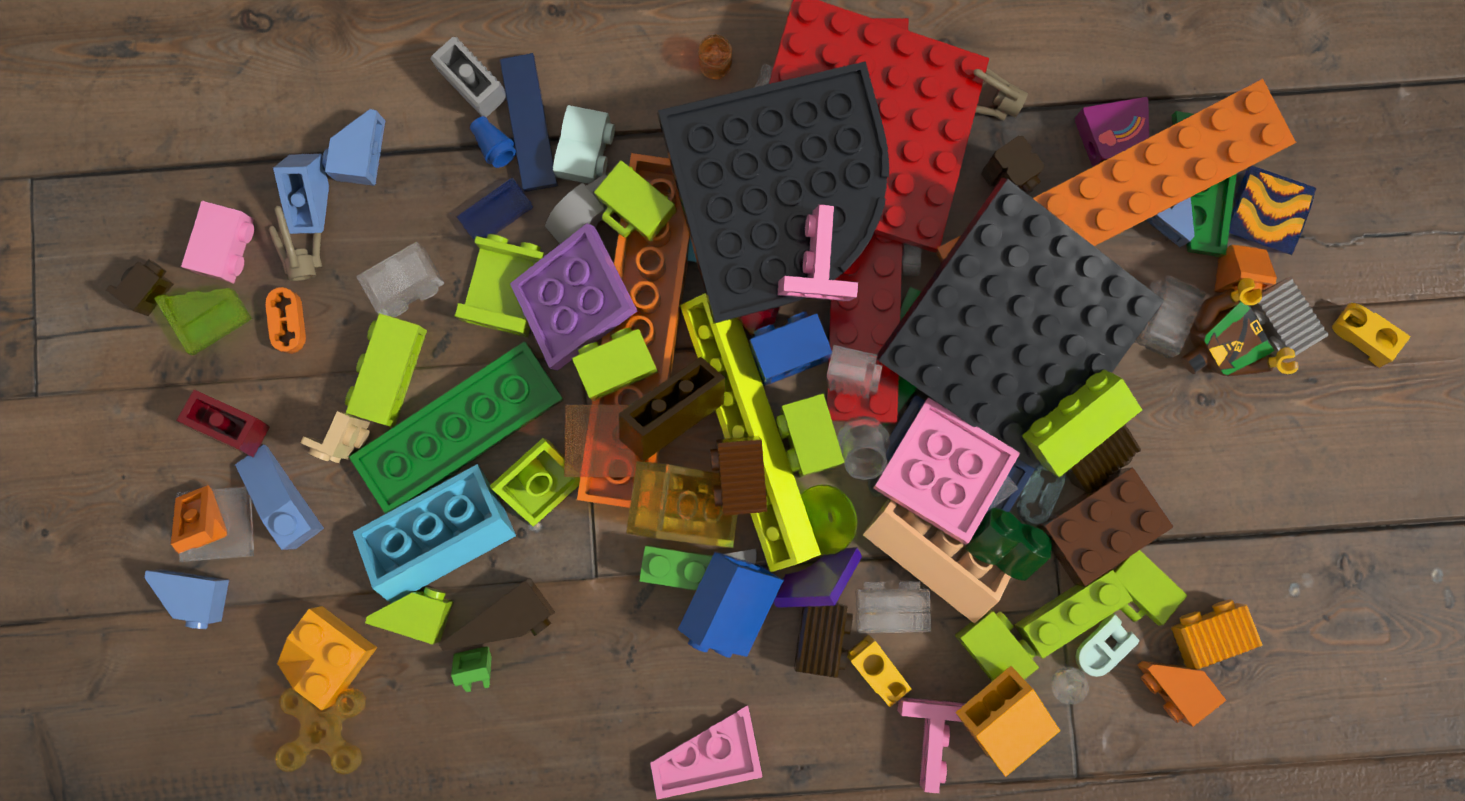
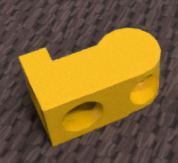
(1370, 333)
(878, 670)

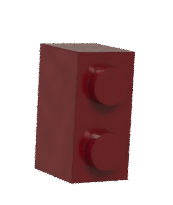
(223, 423)

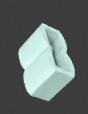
(582, 145)

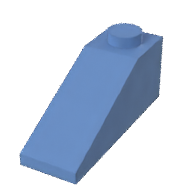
(277, 500)

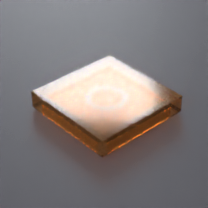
(594, 443)

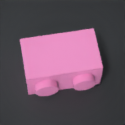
(218, 242)

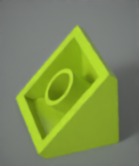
(536, 482)

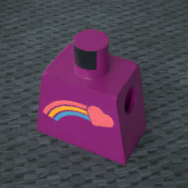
(1113, 127)

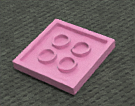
(946, 471)

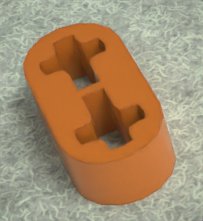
(293, 319)

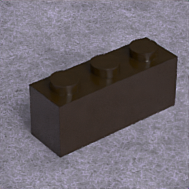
(671, 408)

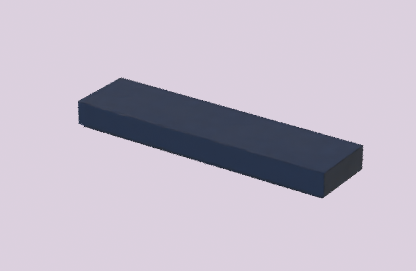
(528, 122)

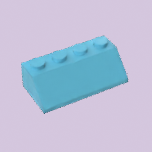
(433, 534)

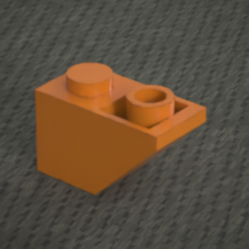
(1243, 263)
(1186, 691)

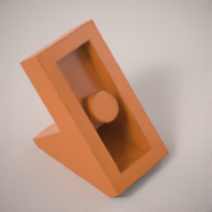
(196, 520)

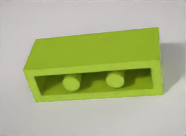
(385, 370)
(1082, 422)
(1072, 613)

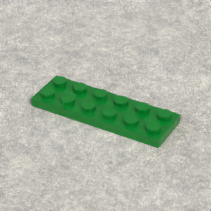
(456, 428)

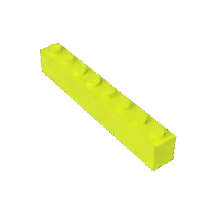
(785, 527)

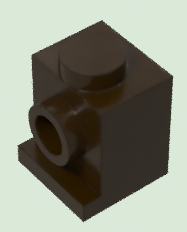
(140, 287)

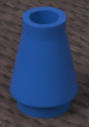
(493, 143)

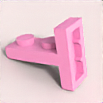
(817, 263)
(935, 736)

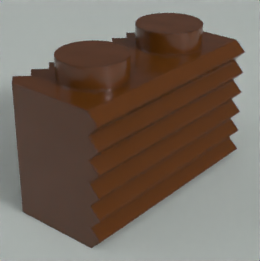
(740, 475)

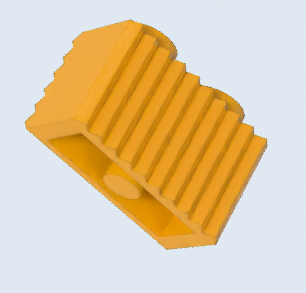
(1216, 635)

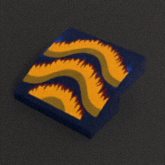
(1271, 209)

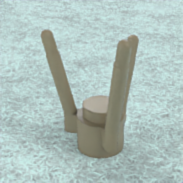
(1007, 98)
(297, 262)

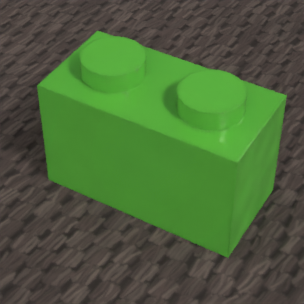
(673, 567)

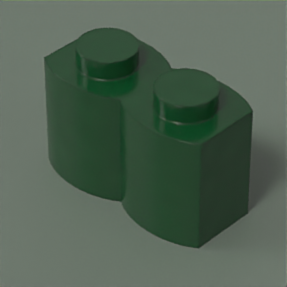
(1009, 544)

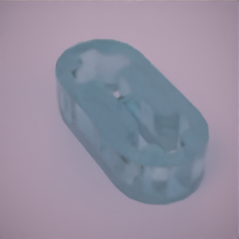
(1047, 501)

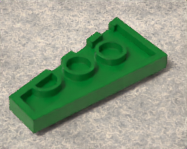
(1210, 212)

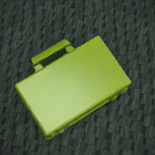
(634, 202)
(1149, 589)

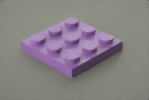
(573, 296)

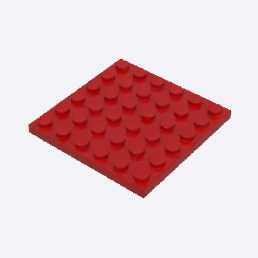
(923, 98)

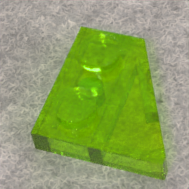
(203, 317)

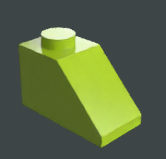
(416, 615)

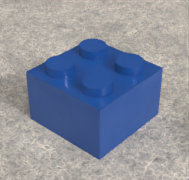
(789, 348)

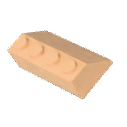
(937, 560)

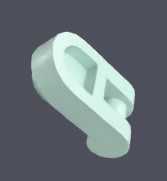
(1095, 656)

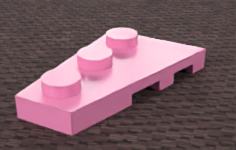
(711, 759)

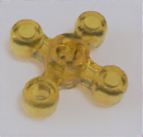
(312, 739)

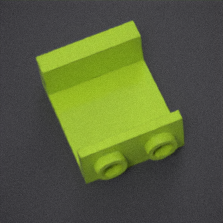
(490, 295)

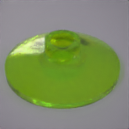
(830, 536)

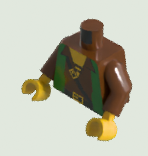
(1231, 338)

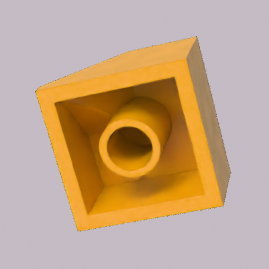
(323, 656)

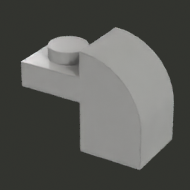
(576, 210)

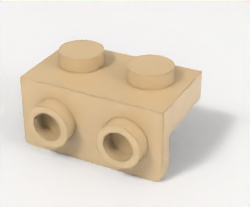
(342, 439)

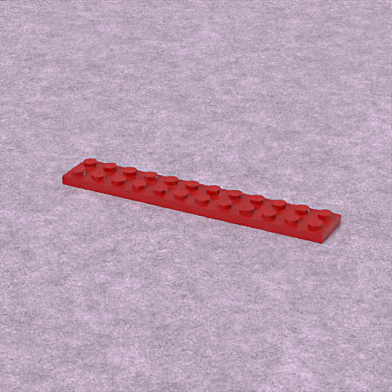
(870, 318)

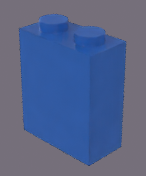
(729, 606)

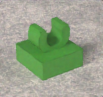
(471, 667)

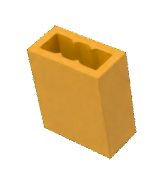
(1008, 721)

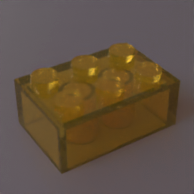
(678, 506)

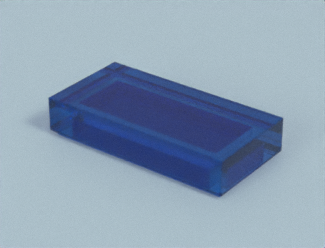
(495, 210)

